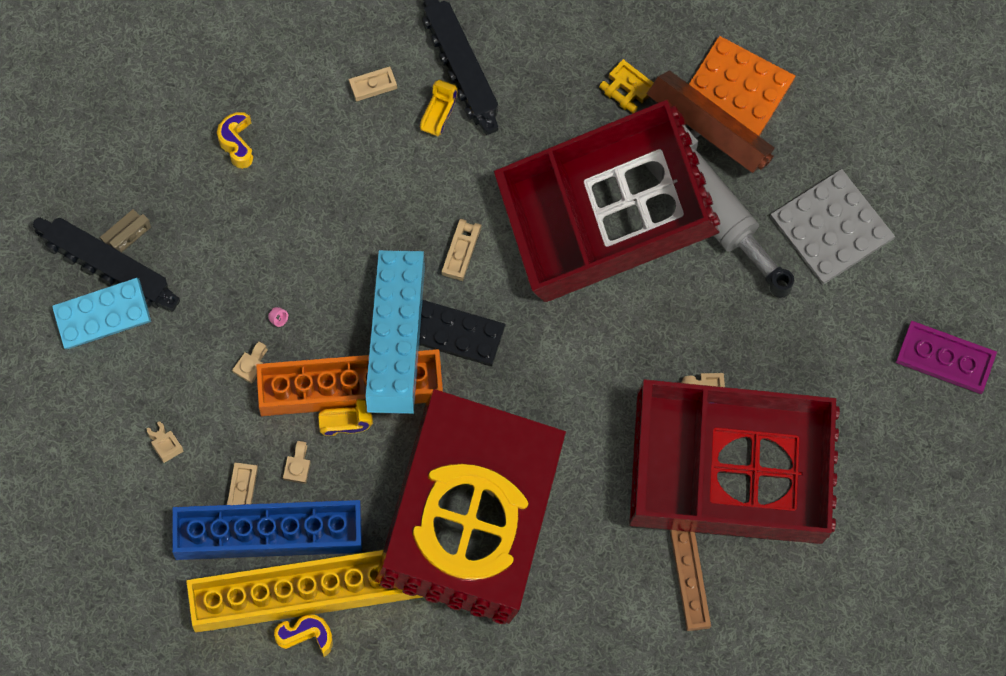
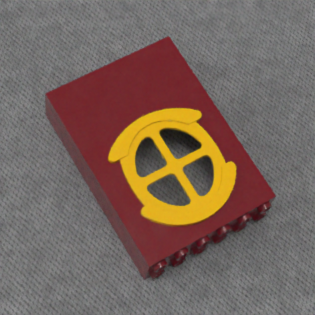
(492, 452)

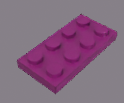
(946, 357)

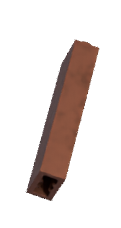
(713, 122)

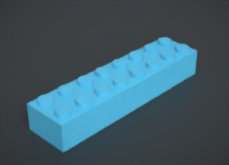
(395, 332)

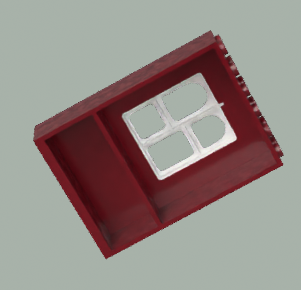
(558, 216)

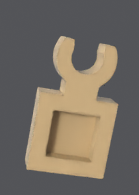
(164, 444)

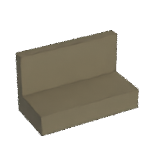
(126, 231)

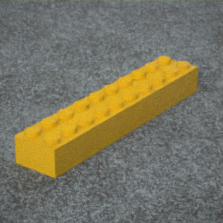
(288, 591)

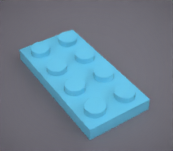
(101, 313)

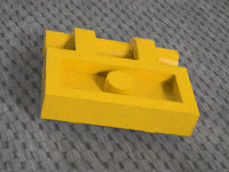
(631, 81)

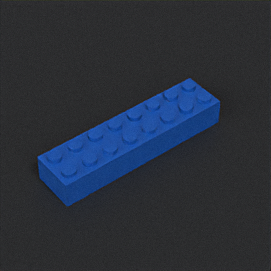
(267, 530)

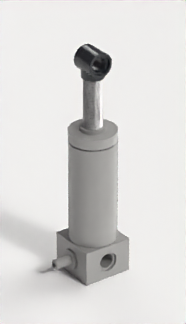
(736, 223)

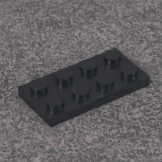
(460, 333)

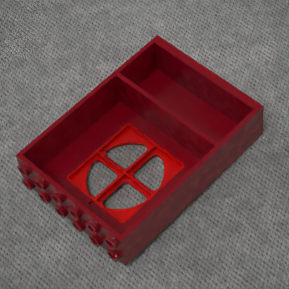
(677, 461)

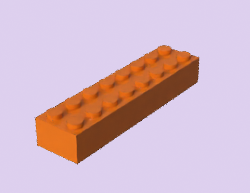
(331, 383)

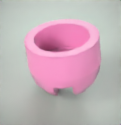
(283, 316)

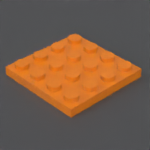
(742, 83)

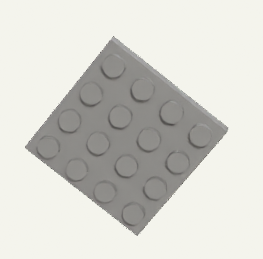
(832, 226)

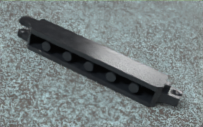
(462, 63)
(103, 260)

